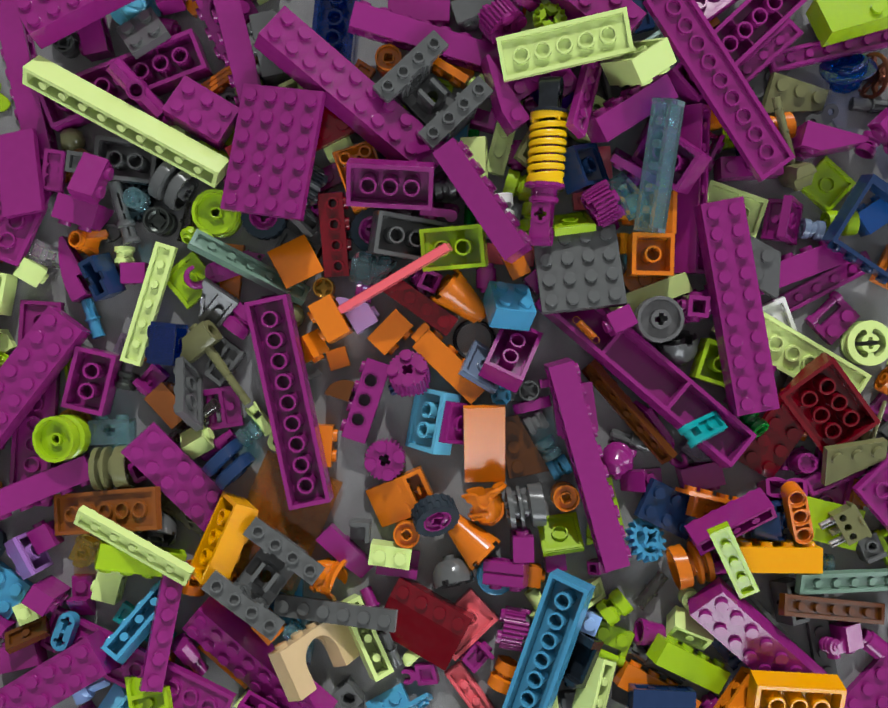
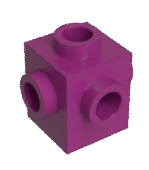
(426, 281)
(701, 303)

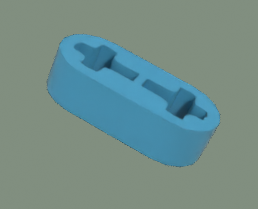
(65, 630)

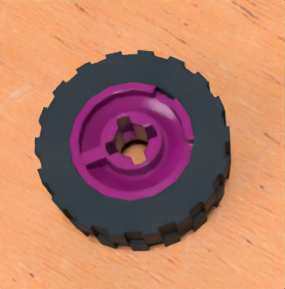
(361, 228)
(266, 229)
(435, 515)

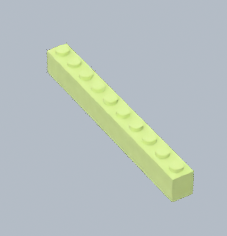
(125, 120)

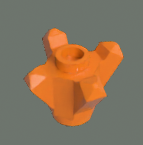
(86, 241)

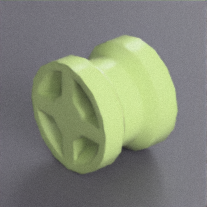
(124, 254)
(684, 595)

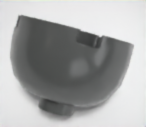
(680, 349)
(166, 534)
(451, 573)

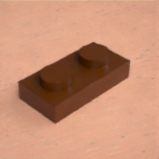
(27, 634)

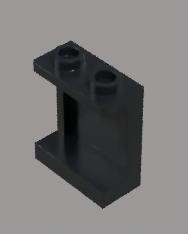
(582, 661)

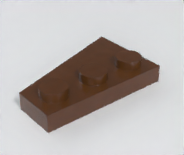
(520, 451)

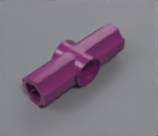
(126, 79)

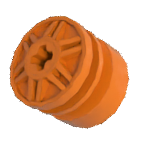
(688, 564)

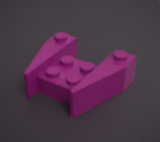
(508, 95)

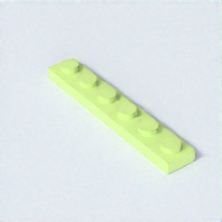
(148, 303)
(133, 545)

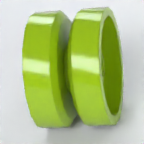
(204, 215)
(61, 437)

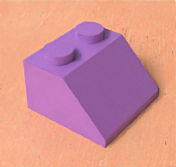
(25, 556)

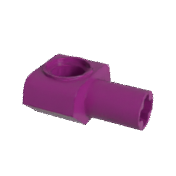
(189, 654)

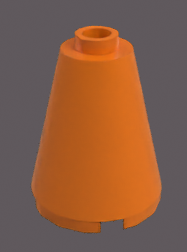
(459, 297)
(472, 541)

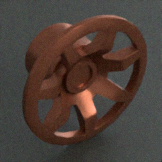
(880, 78)

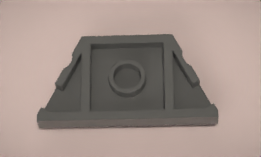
(767, 267)

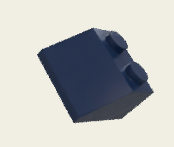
(583, 167)

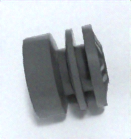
(525, 506)

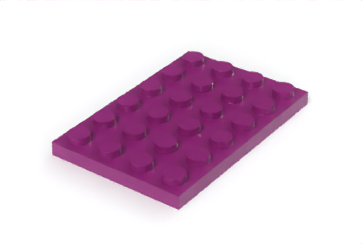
(273, 151)

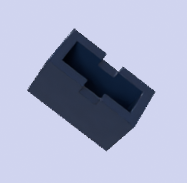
(102, 276)

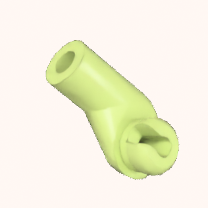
(409, 658)

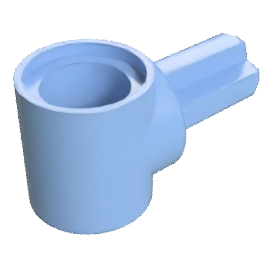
(89, 691)

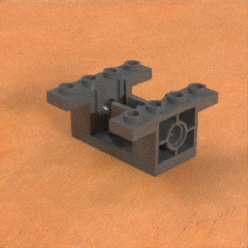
(416, 85)
(249, 594)

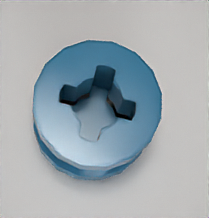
(502, 393)

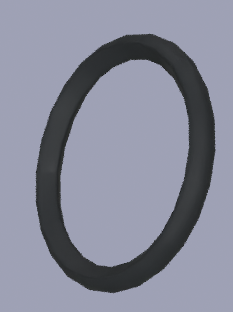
(465, 323)

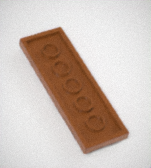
(131, 508)

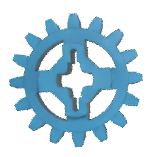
(645, 540)

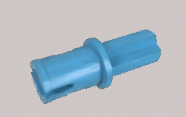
(92, 318)

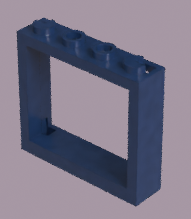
(878, 187)

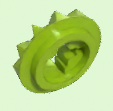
(551, 9)

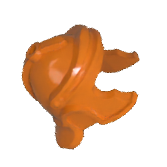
(486, 503)
(326, 579)

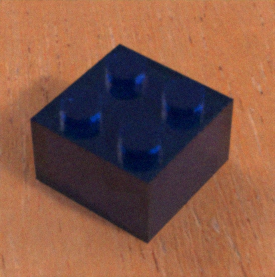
(164, 342)

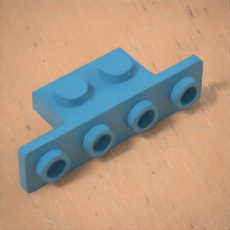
(398, 698)

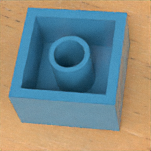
(509, 306)

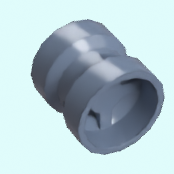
(812, 229)

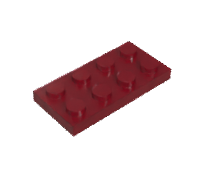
(773, 447)

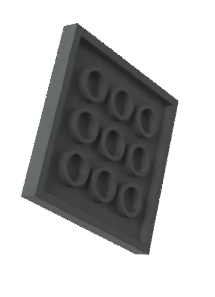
(580, 272)

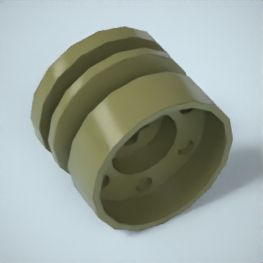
(109, 469)

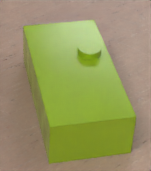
(846, 19)

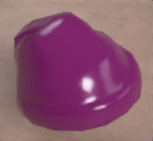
(617, 459)

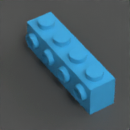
(133, 628)

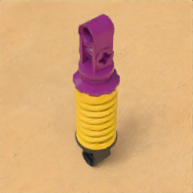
(546, 158)

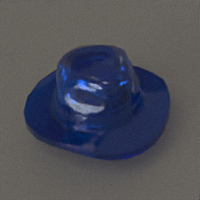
(847, 73)

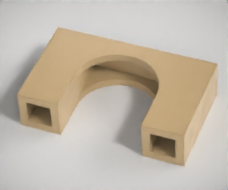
(290, 656)

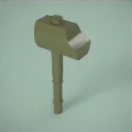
(796, 173)
(201, 341)

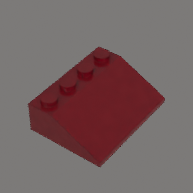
(828, 403)
(427, 622)

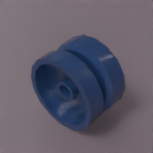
(229, 464)

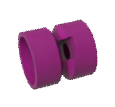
(238, 322)

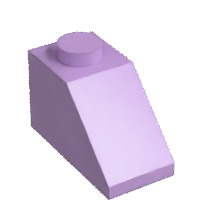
(362, 316)

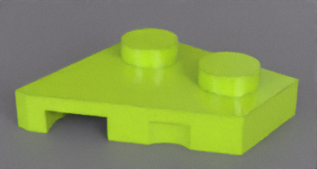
(145, 699)

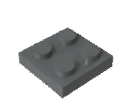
(143, 33)

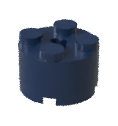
(774, 528)

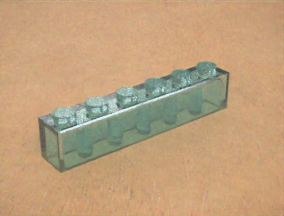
(659, 165)

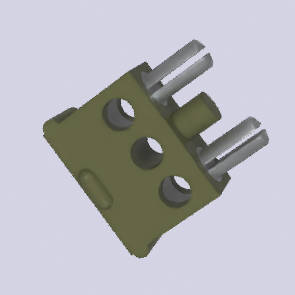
(854, 524)

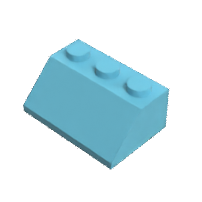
(427, 421)

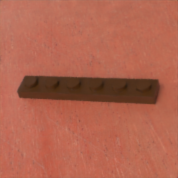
(629, 412)
(831, 609)

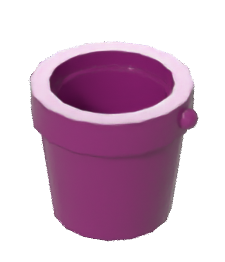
(802, 461)
(646, 631)

